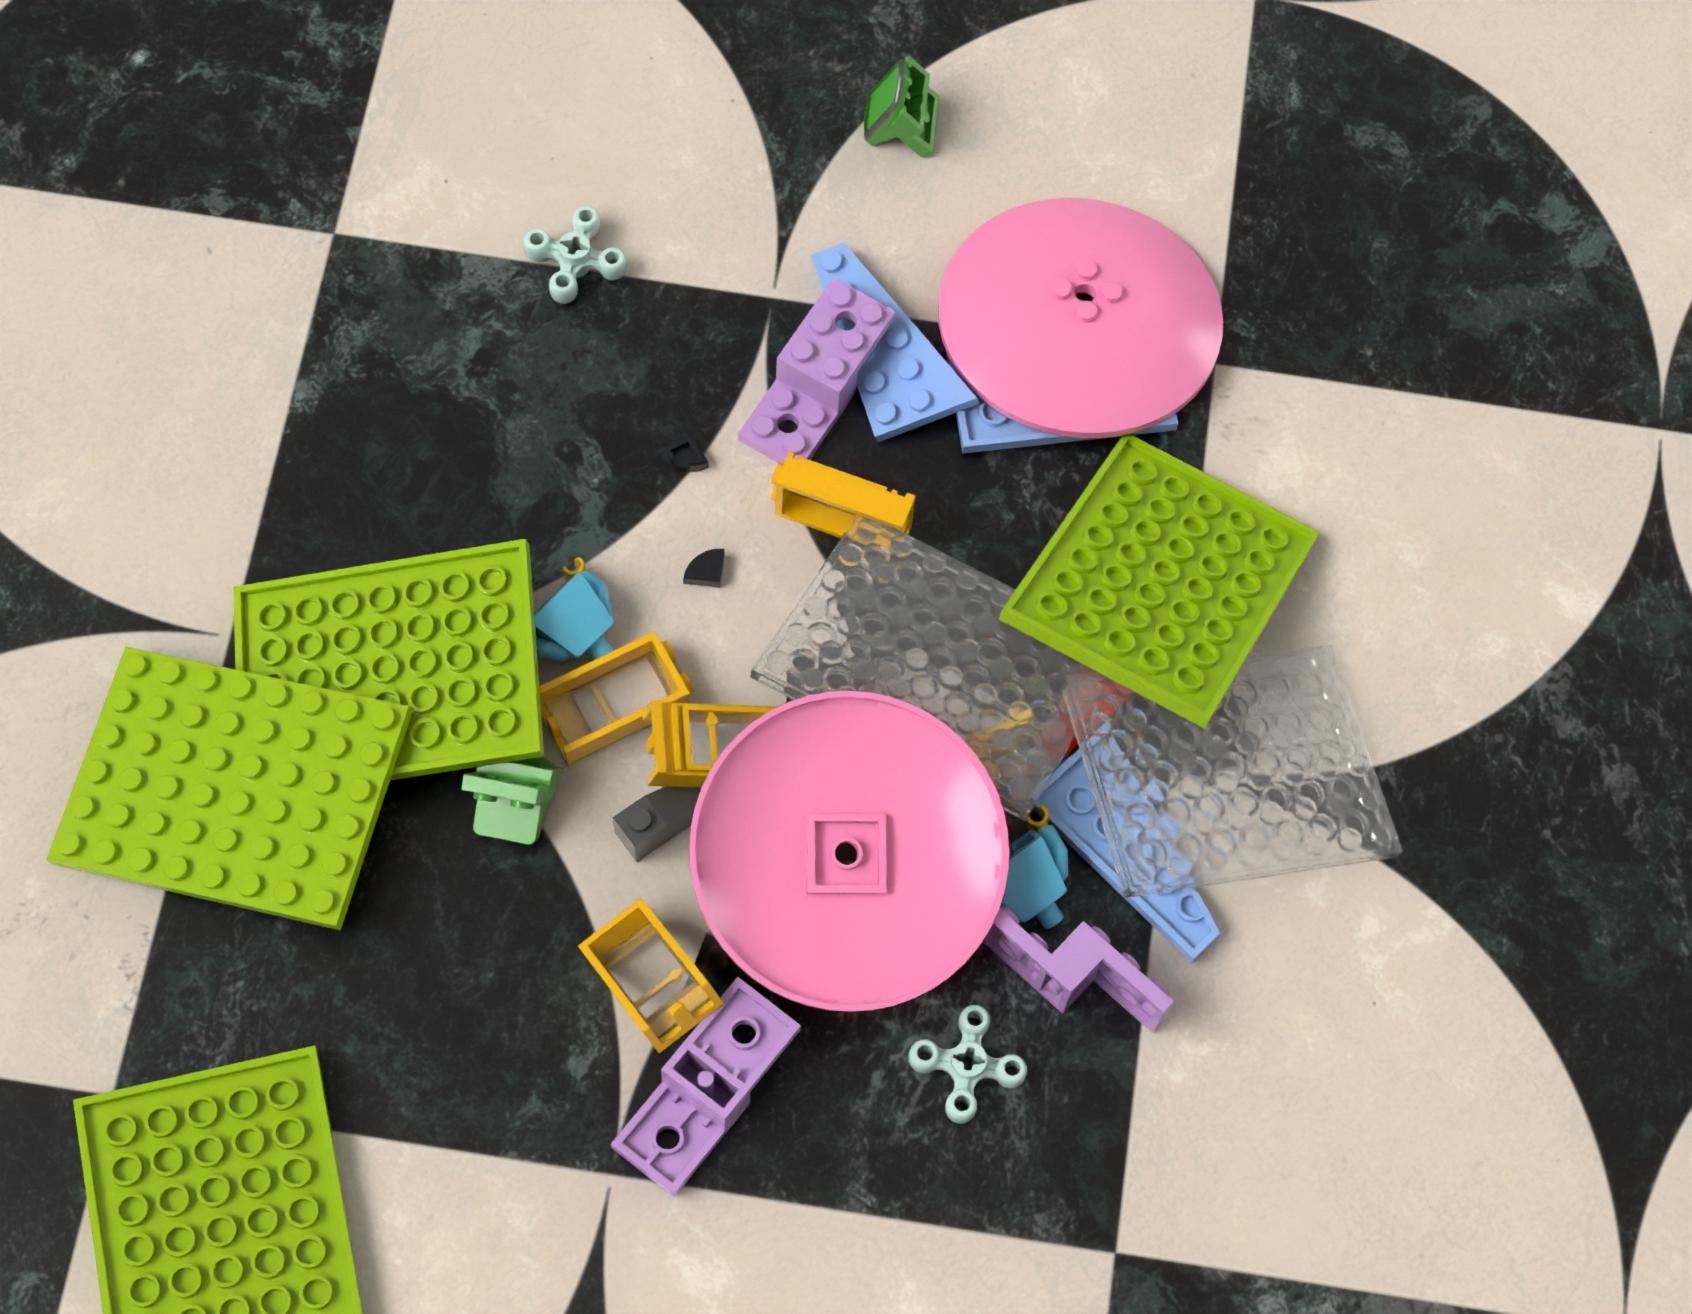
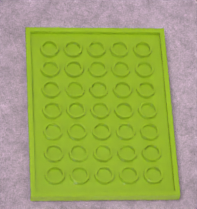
(1161, 579)
(419, 632)
(231, 787)
(219, 1193)

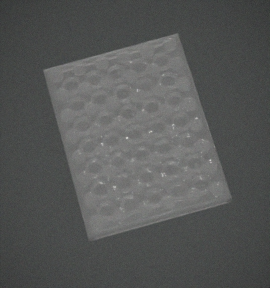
(929, 632)
(1254, 795)

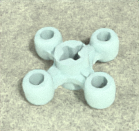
(574, 254)
(952, 1062)

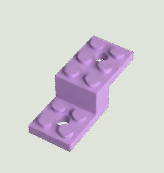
(817, 373)
(1075, 965)
(705, 1087)

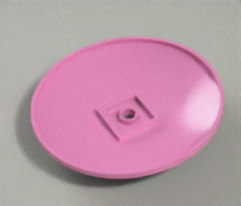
(1071, 362)
(923, 838)

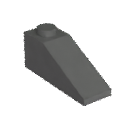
(655, 819)

